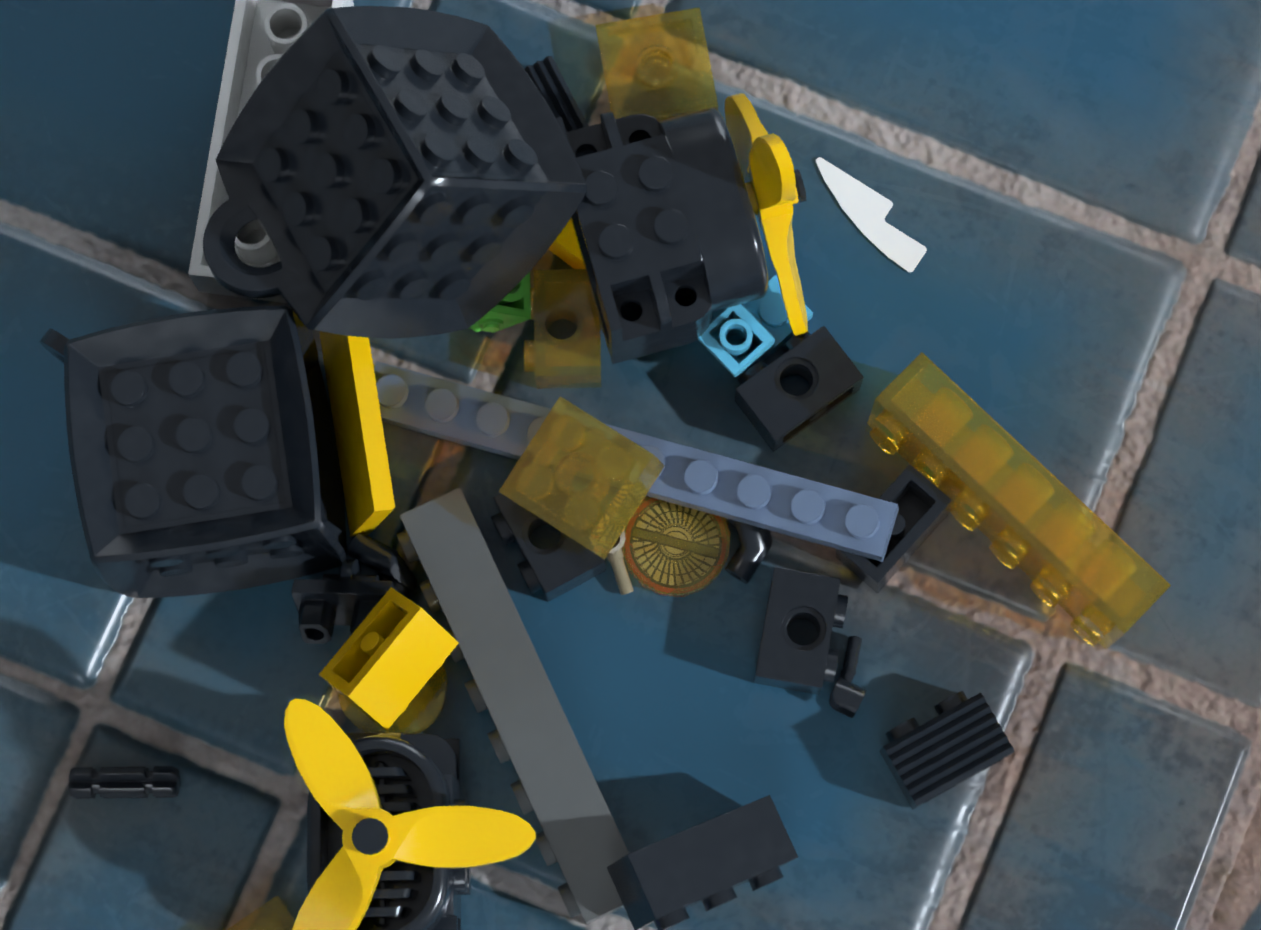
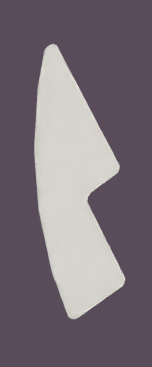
(868, 213)

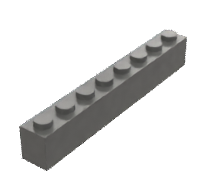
(520, 701)

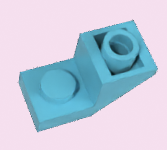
(750, 331)

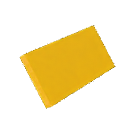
(358, 431)

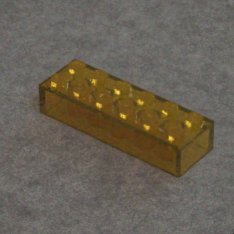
(1015, 503)

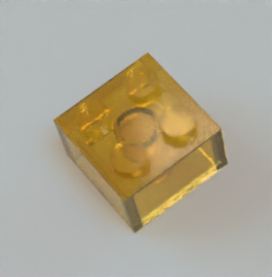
(582, 477)

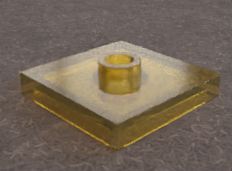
(657, 65)

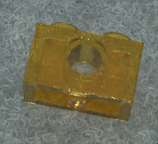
(568, 361)

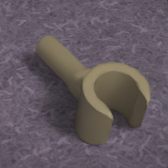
(618, 565)

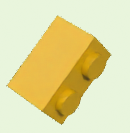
(389, 658)

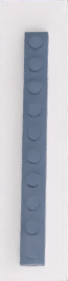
(688, 479)

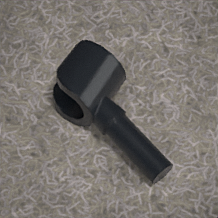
(847, 696)

